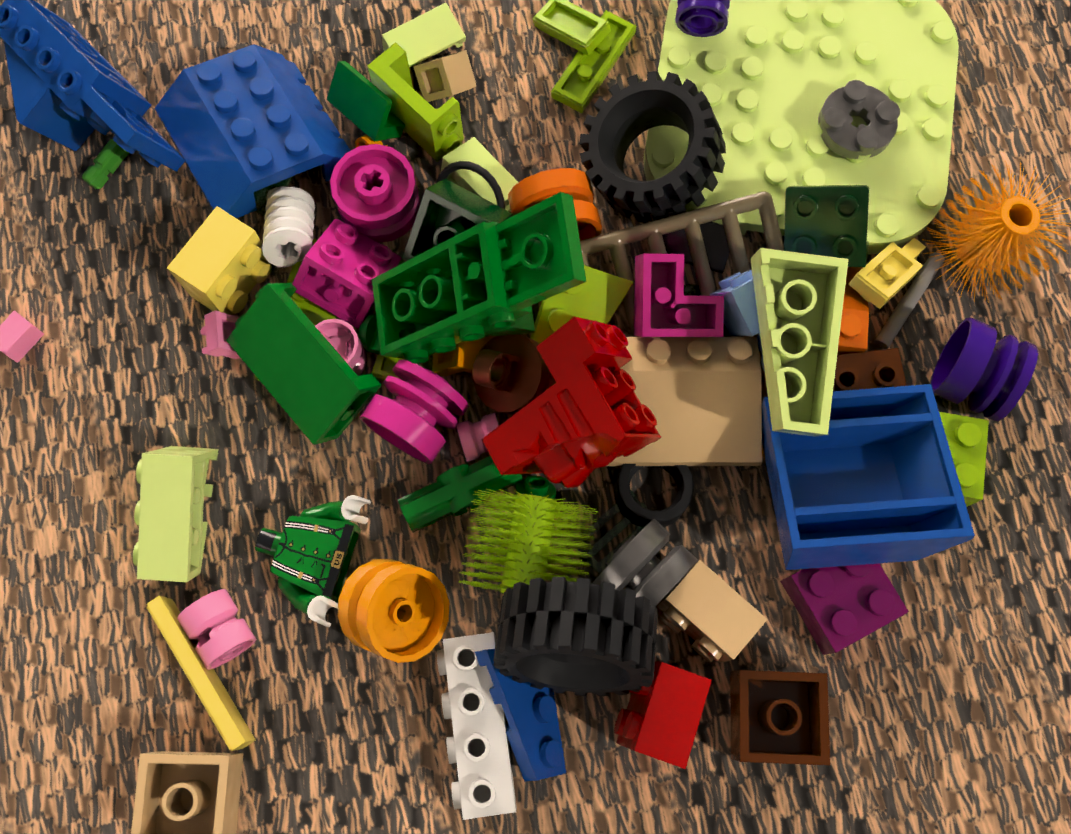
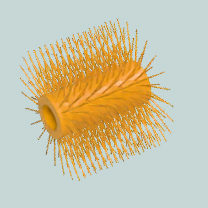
(998, 233)

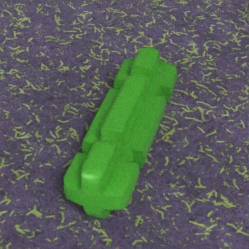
(105, 163)

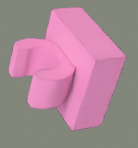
(217, 330)

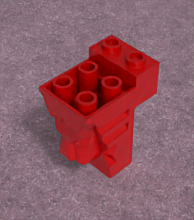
(580, 418)

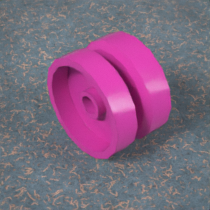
(376, 192)

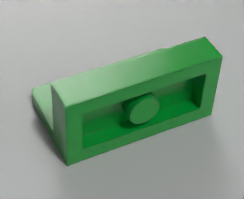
(363, 103)

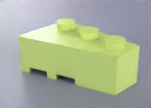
(171, 512)

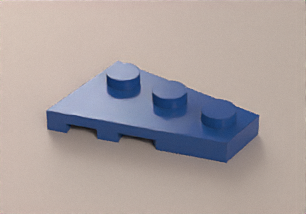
(532, 722)

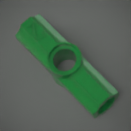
(454, 493)

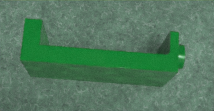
(299, 365)

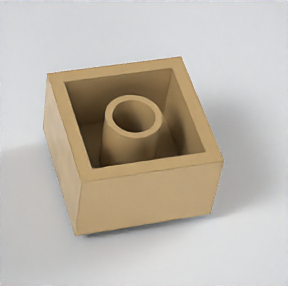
(710, 614)
(187, 793)

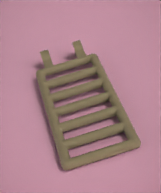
(690, 222)

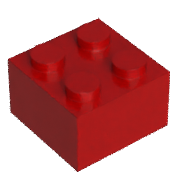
(664, 716)

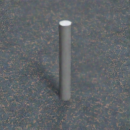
(909, 301)

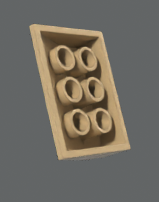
(702, 397)

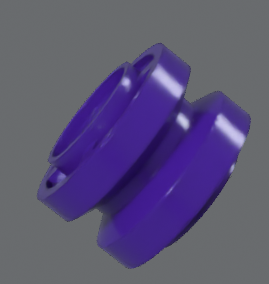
(702, 17)

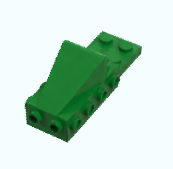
(479, 282)

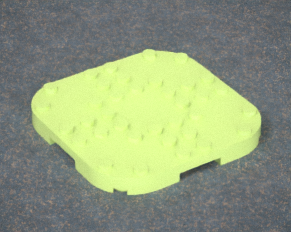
(772, 79)

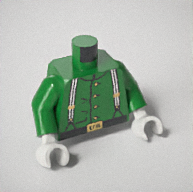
(314, 554)

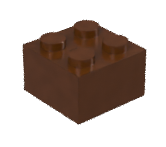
(779, 717)

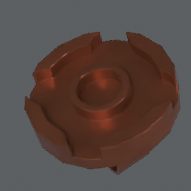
(509, 373)

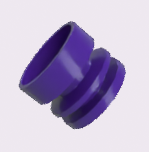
(984, 370)

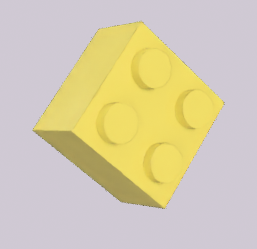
(221, 263)

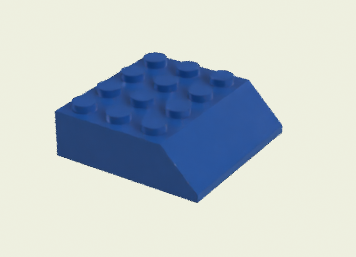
(871, 486)

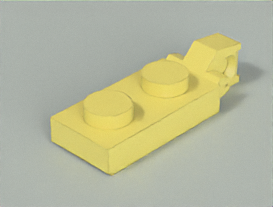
(888, 272)

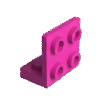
(341, 271)

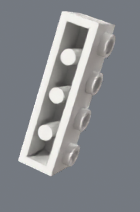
(479, 730)

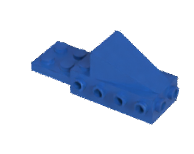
(70, 88)

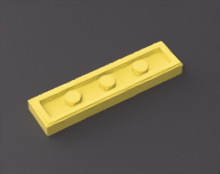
(204, 681)

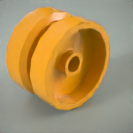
(393, 609)

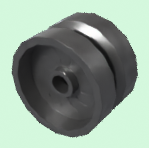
(641, 570)

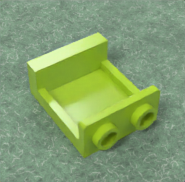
(433, 129)

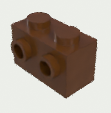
(869, 370)

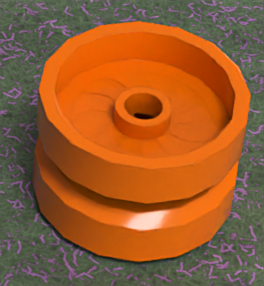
(550, 182)

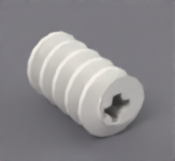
(288, 226)

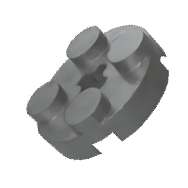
(860, 101)

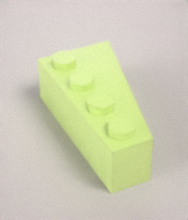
(799, 334)

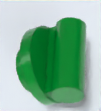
(369, 334)
(537, 485)

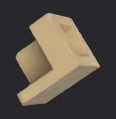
(445, 76)

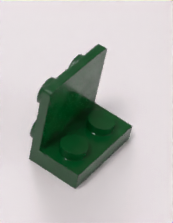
(828, 221)

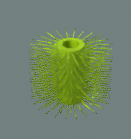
(527, 541)

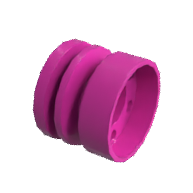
(418, 405)

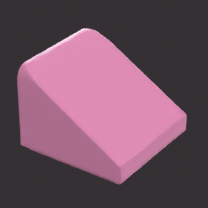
(18, 336)

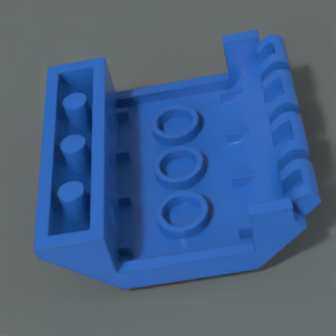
(247, 126)

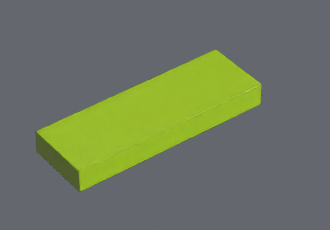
(586, 72)

